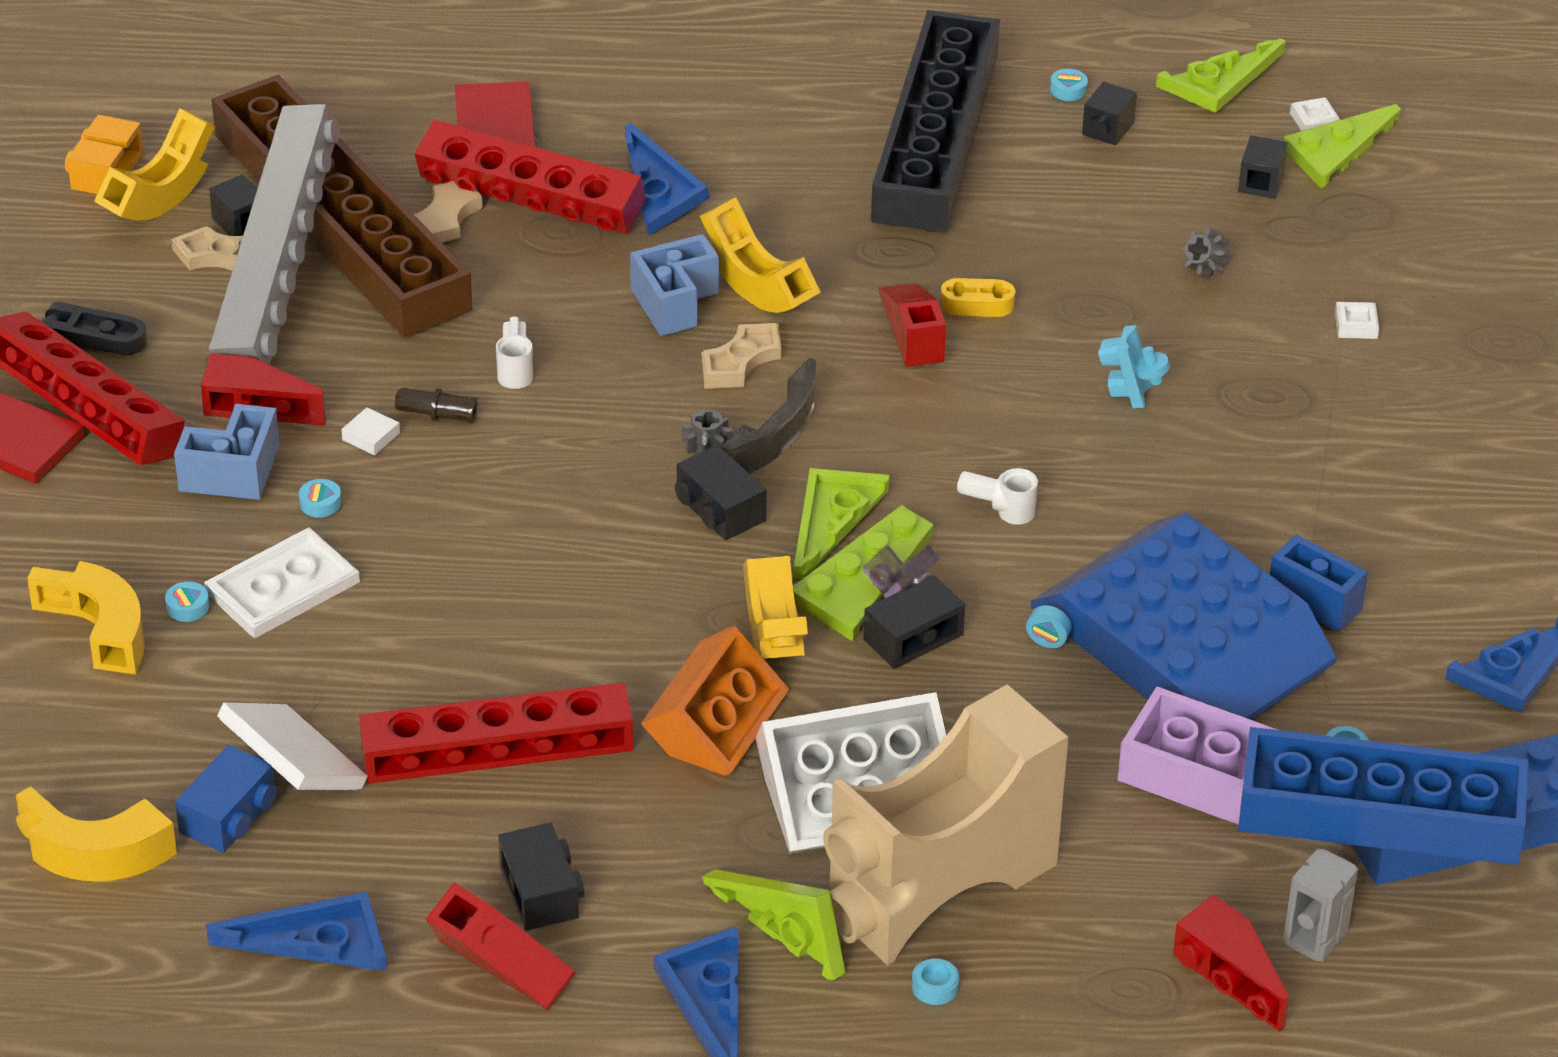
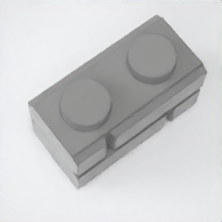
(1320, 904)

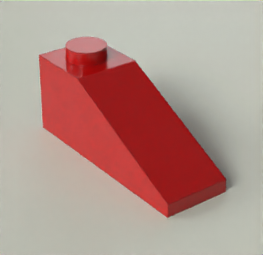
(252, 382)

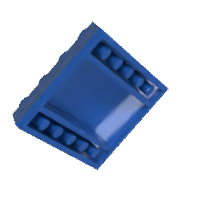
(1192, 619)

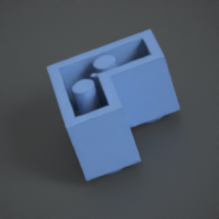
(672, 279)
(229, 460)

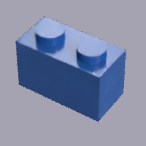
(1321, 579)
(226, 799)

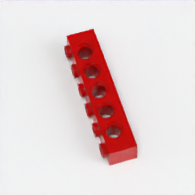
(530, 177)
(87, 390)
(496, 732)

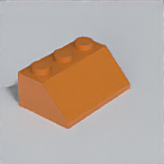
(716, 703)

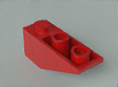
(915, 323)
(498, 946)
(1230, 955)

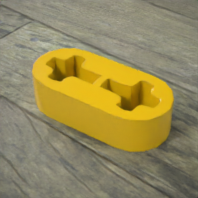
(977, 297)

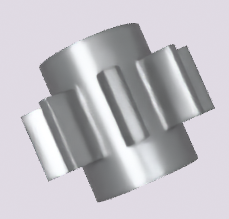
(1207, 252)
(705, 431)

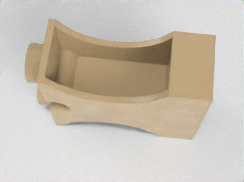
(960, 818)

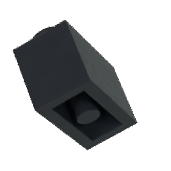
(721, 492)
(914, 621)
(540, 876)

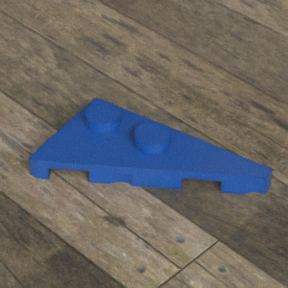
(666, 183)
(1511, 670)
(321, 931)
(705, 988)

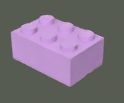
(1188, 753)

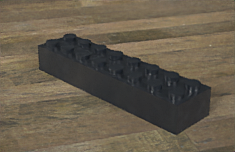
(935, 122)

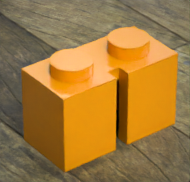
(103, 145)

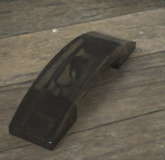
(759, 447)

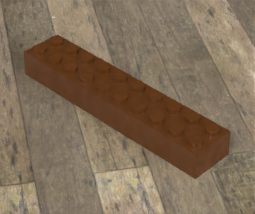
(358, 219)

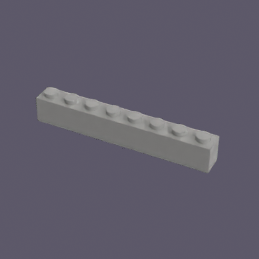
(276, 233)

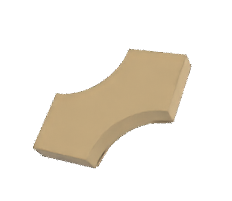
(448, 210)
(206, 249)
(732, 362)

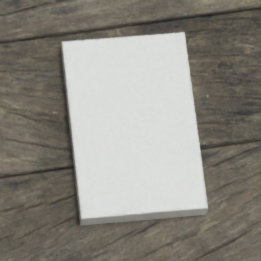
(281, 582)
(292, 746)

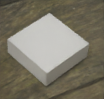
(1313, 113)
(1356, 320)
(370, 431)

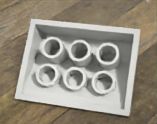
(855, 743)

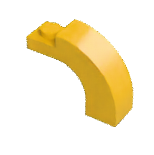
(166, 178)
(749, 268)
(101, 598)
(772, 608)
(99, 848)

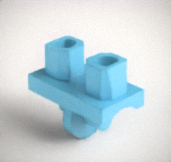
(1138, 365)

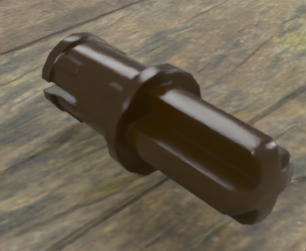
(437, 404)

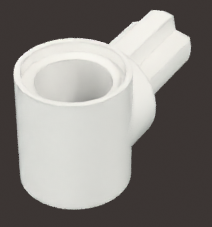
(514, 355)
(1011, 494)

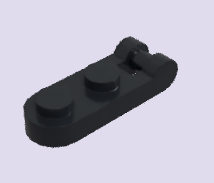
(97, 328)

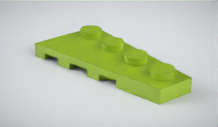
(841, 589)

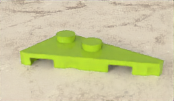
(1221, 77)
(1335, 144)
(831, 509)
(787, 912)

